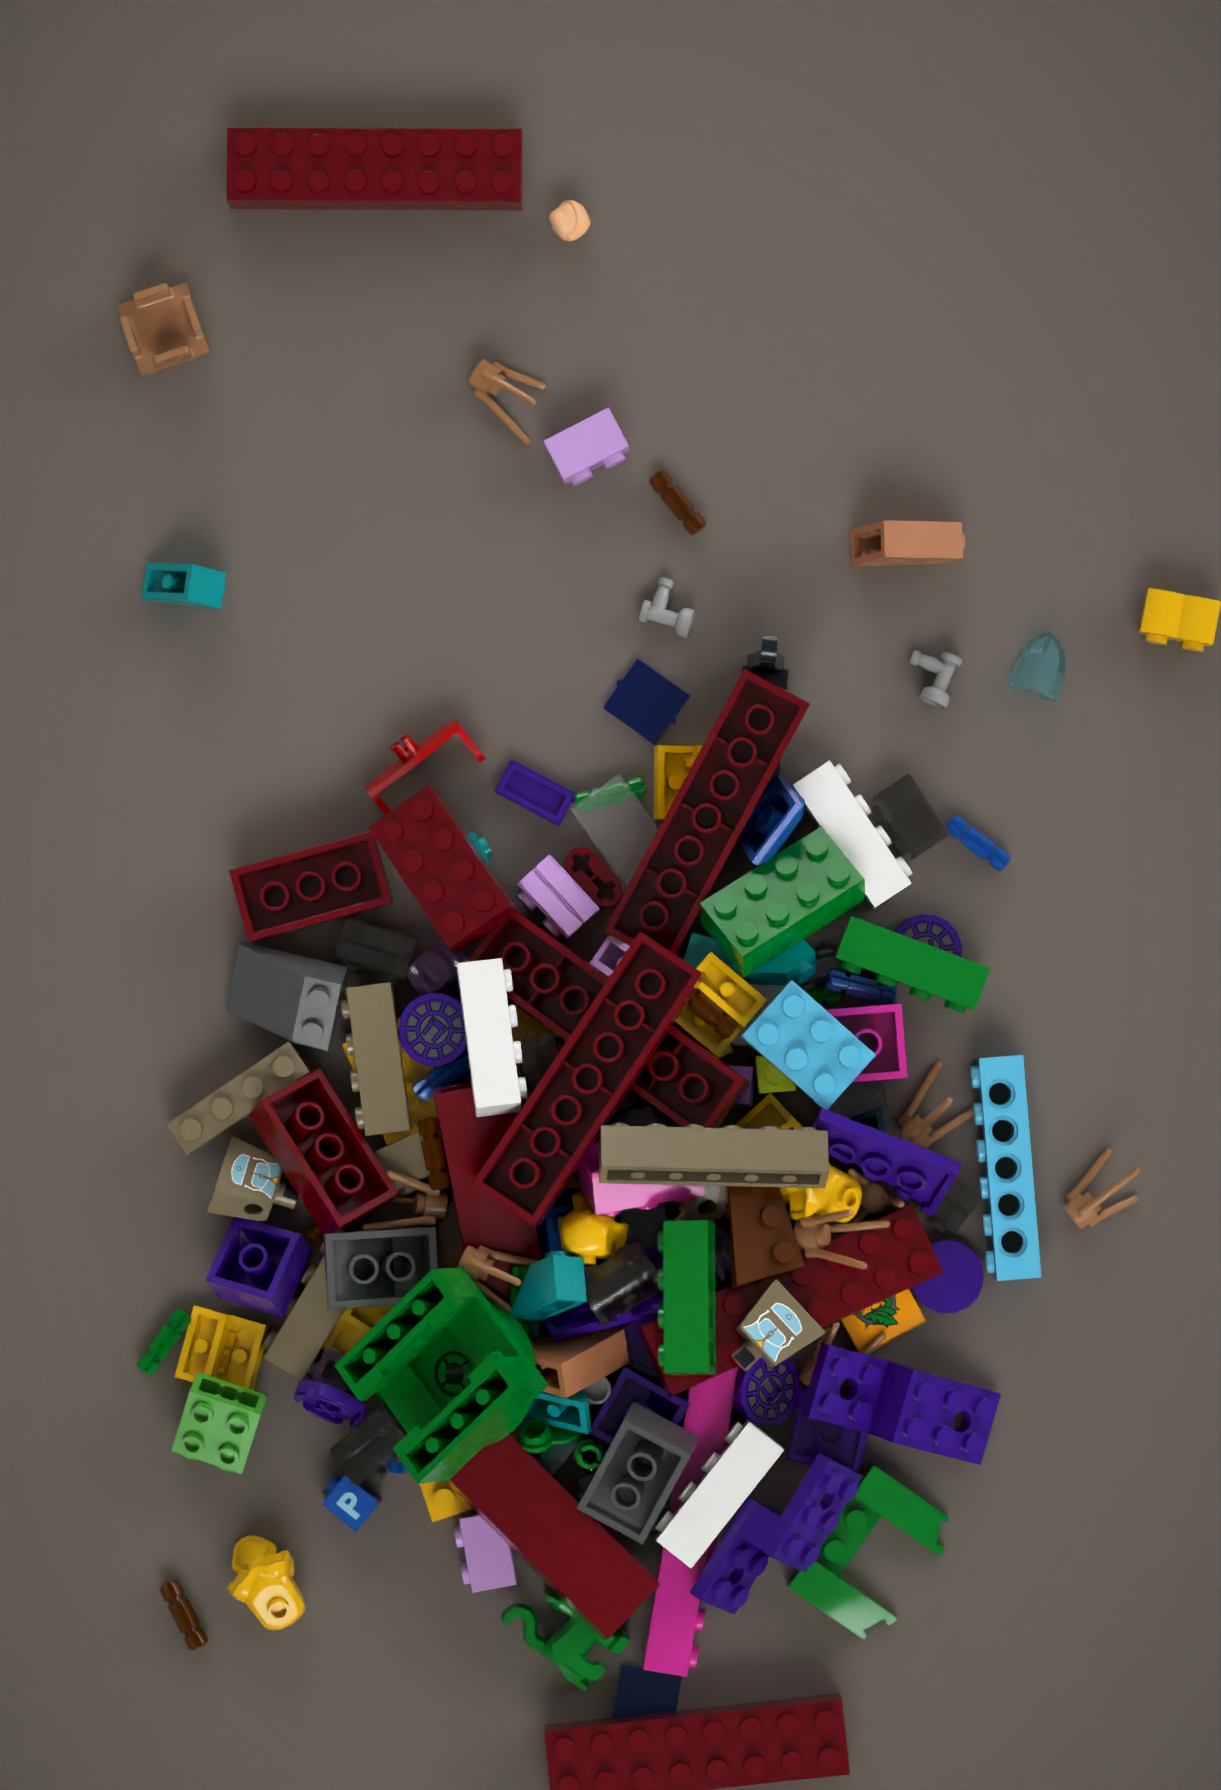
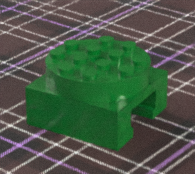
(417, 1367)

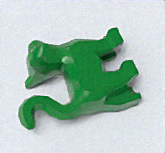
(568, 1642)

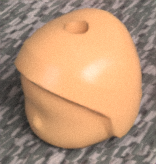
(570, 220)

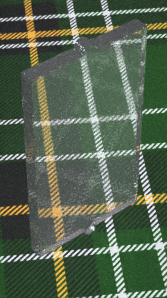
(617, 825)

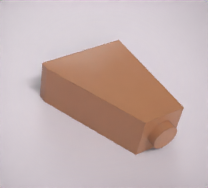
(906, 543)
(580, 1360)

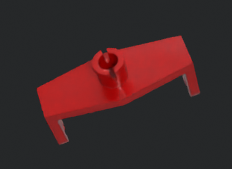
(415, 754)

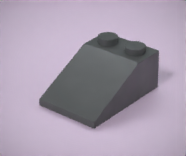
(287, 994)
(377, 1265)
(638, 1472)

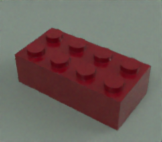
(443, 869)
(311, 887)
(323, 1153)

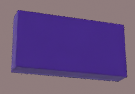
(535, 792)

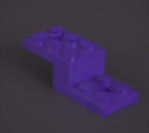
(900, 1404)
(786, 1536)

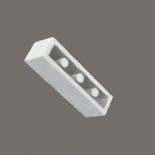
(847, 824)
(489, 1037)
(719, 1493)

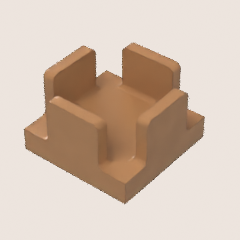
(163, 328)

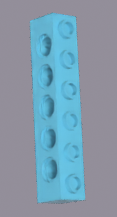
(1025, 1261)

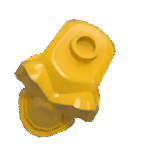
(839, 1194)
(588, 1234)
(266, 1582)

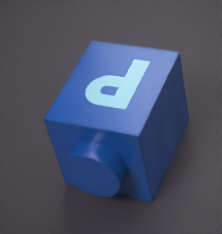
(349, 1501)

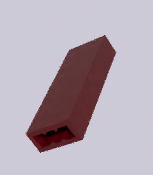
(480, 1218)
(553, 1535)

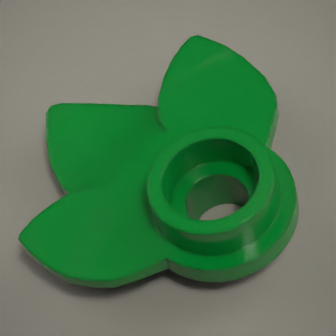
(538, 1435)

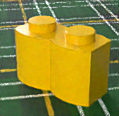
(1179, 618)

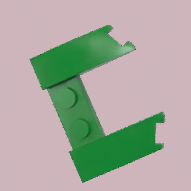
(876, 1497)

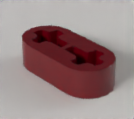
(599, 870)

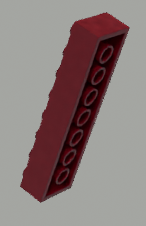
(374, 168)
(708, 812)
(558, 990)
(588, 1079)
(826, 1289)
(701, 1747)

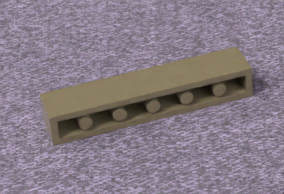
(713, 1156)

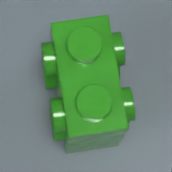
(219, 1423)

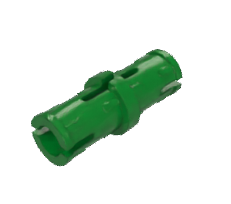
(589, 1462)

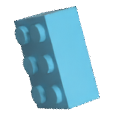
(808, 1045)

